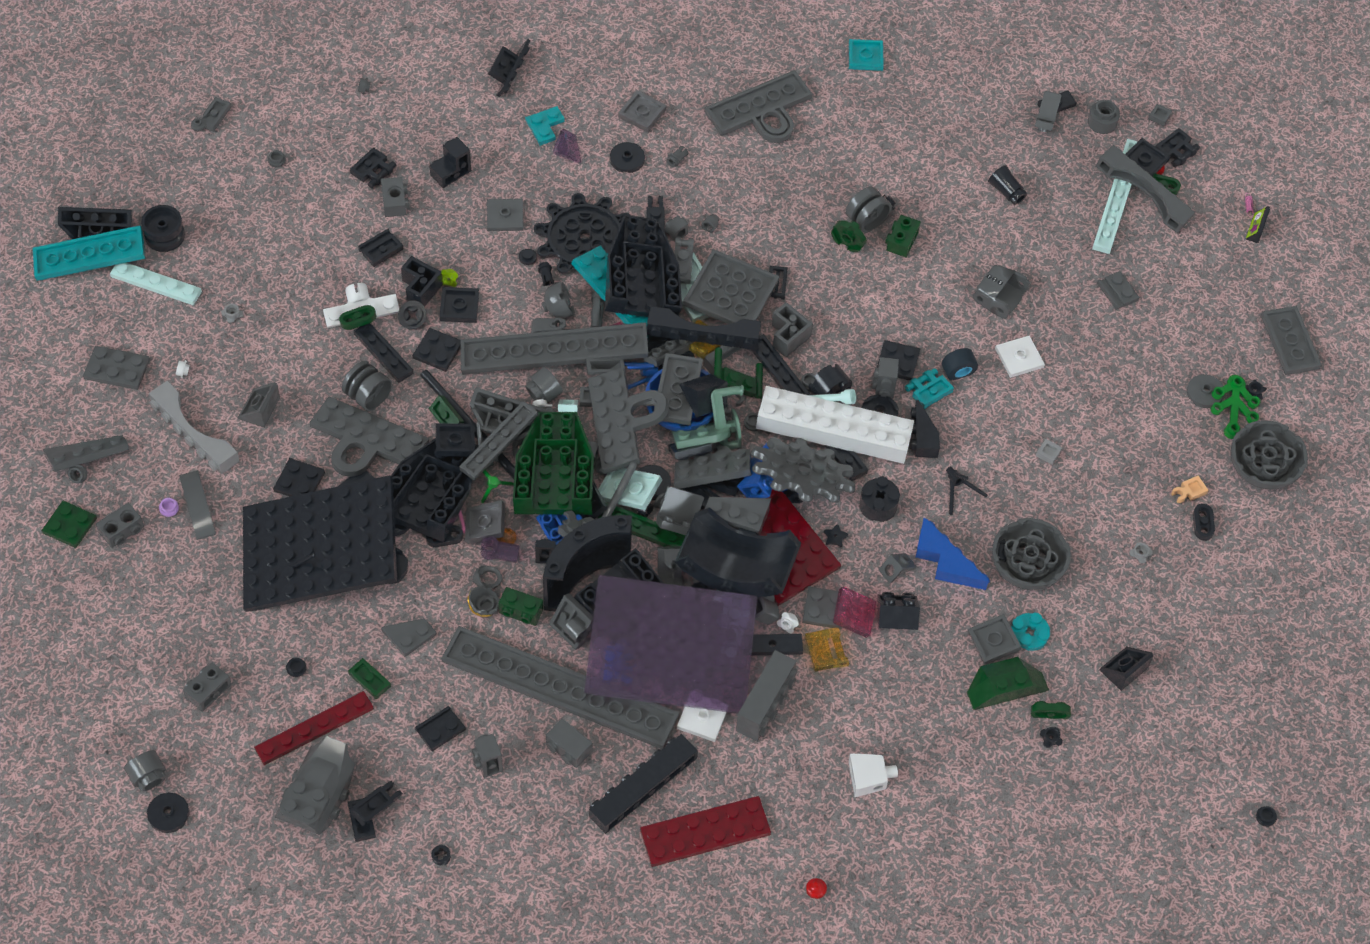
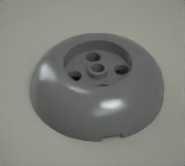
(1280, 456)
(1036, 536)

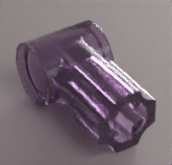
(500, 550)

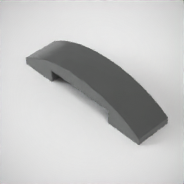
(197, 505)

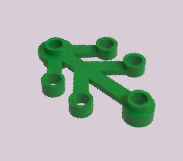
(1235, 403)

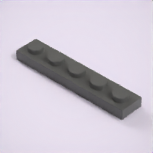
(498, 440)

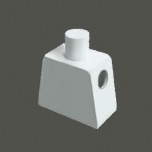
(869, 773)

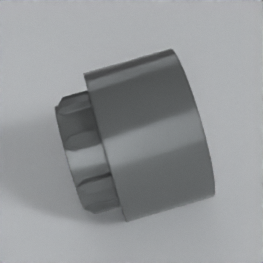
(1103, 117)
(543, 385)
(145, 770)

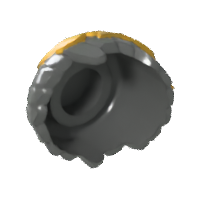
(483, 601)

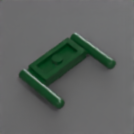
(752, 385)

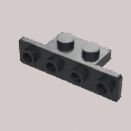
(505, 65)

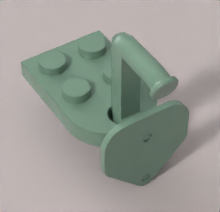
(715, 431)

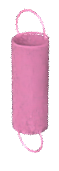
(1249, 204)

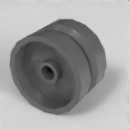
(868, 209)

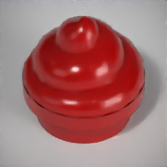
(816, 888)

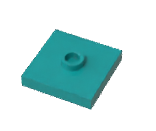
(866, 54)

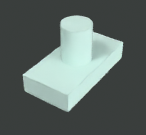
(567, 405)

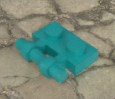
(931, 392)

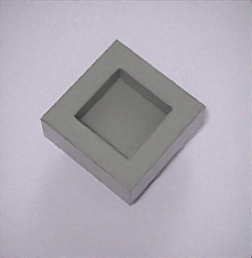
(1049, 451)

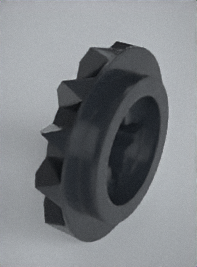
(404, 317)

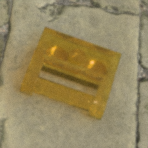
(820, 650)

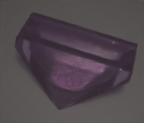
(567, 146)

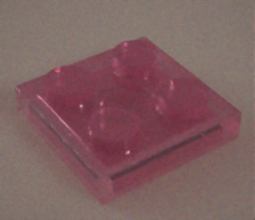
(854, 612)

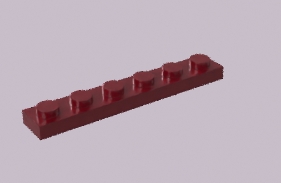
(313, 728)

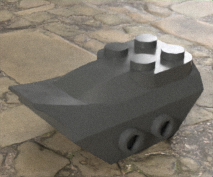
(318, 787)

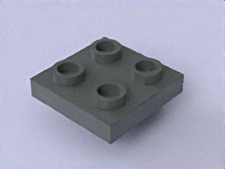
(572, 621)

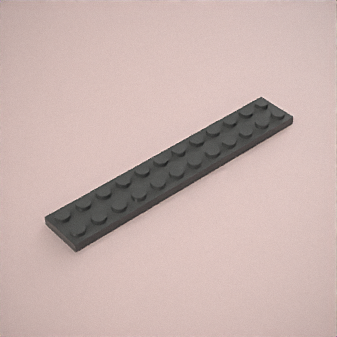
(557, 687)

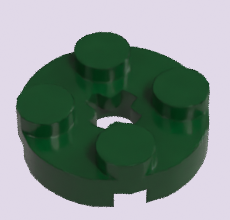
(849, 235)

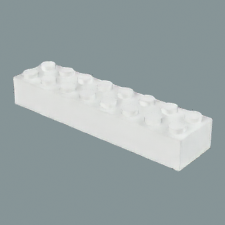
(834, 424)

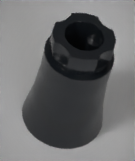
(1007, 184)

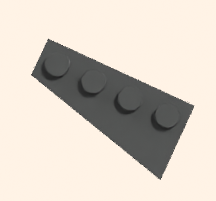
(79, 453)

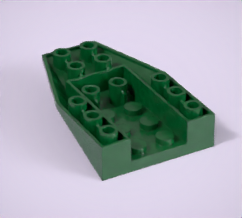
(554, 467)

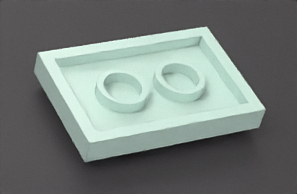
(637, 492)

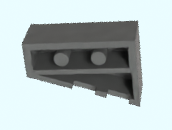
(741, 512)

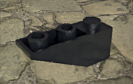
(926, 434)

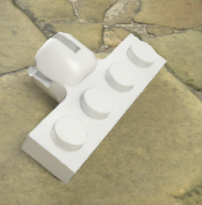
(383, 305)

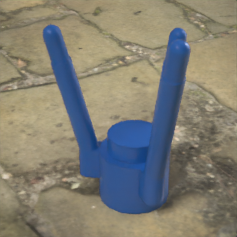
(646, 370)

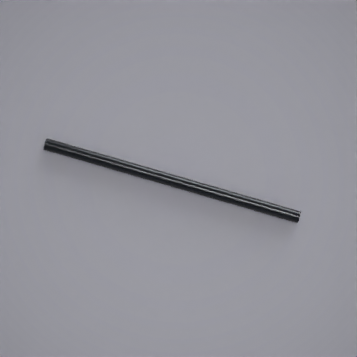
(439, 390)

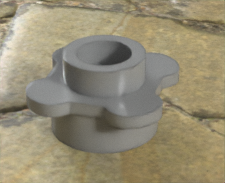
(229, 309)
(1141, 547)

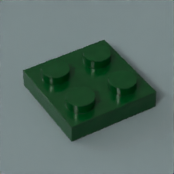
(69, 524)

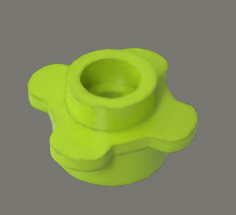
(449, 273)

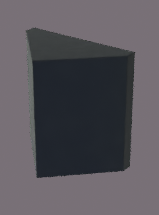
(699, 392)
(1126, 666)

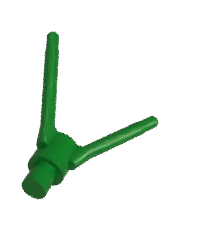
(492, 483)

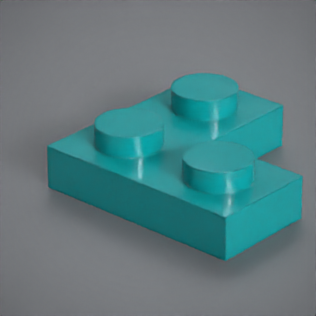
(542, 122)

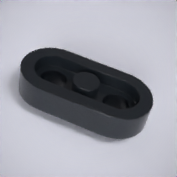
(1203, 523)

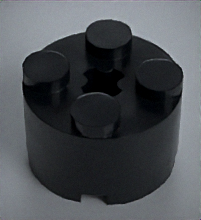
(830, 381)
(879, 499)

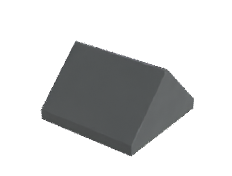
(260, 404)

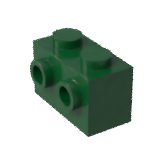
(902, 236)
(520, 606)

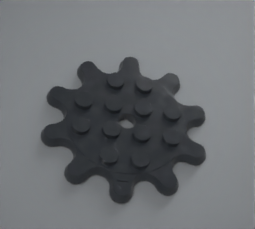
(570, 223)

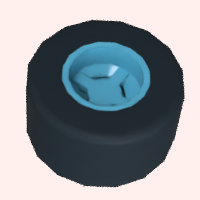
(959, 364)

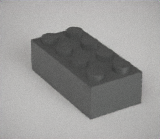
(766, 696)

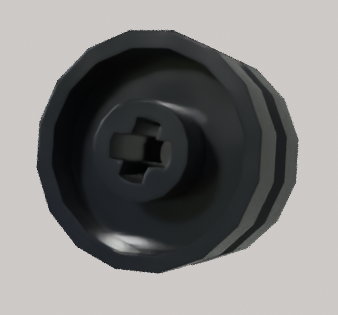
(163, 228)

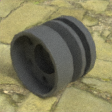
(366, 385)

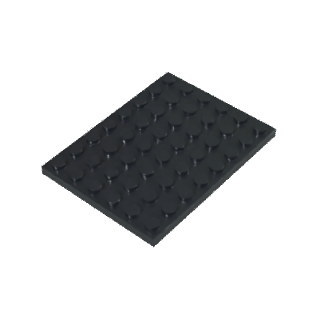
(345, 528)

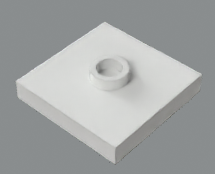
(1019, 356)
(701, 722)

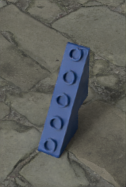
(756, 485)
(952, 564)

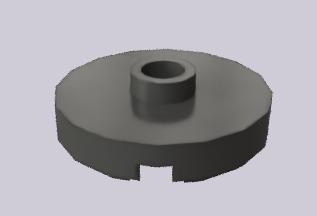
(1196, 390)

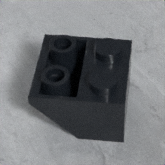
(898, 611)

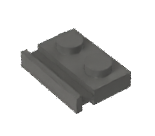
(1118, 290)

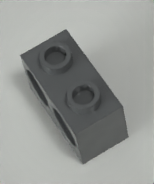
(118, 522)

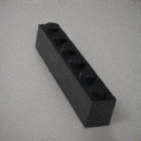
(643, 783)

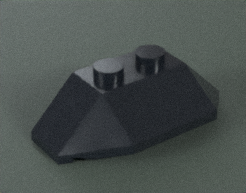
(85, 222)

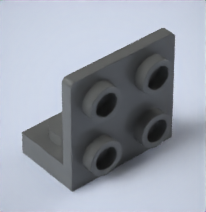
(678, 510)

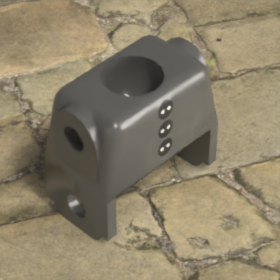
(1001, 290)

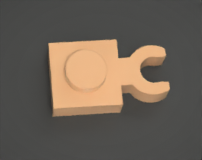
(1190, 488)

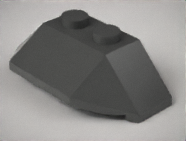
(493, 409)

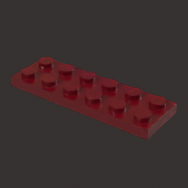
(705, 831)

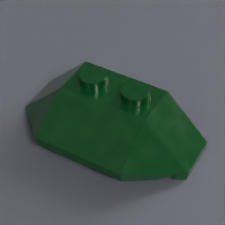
(1005, 682)

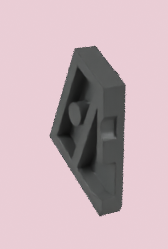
(409, 635)

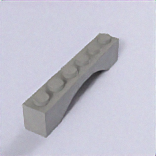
(218, 452)

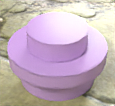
(168, 507)

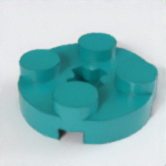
(1034, 622)

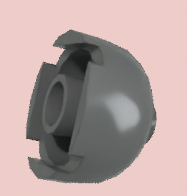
(558, 301)

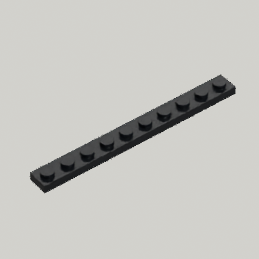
(788, 381)

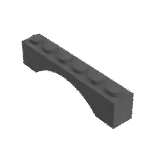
(1119, 166)

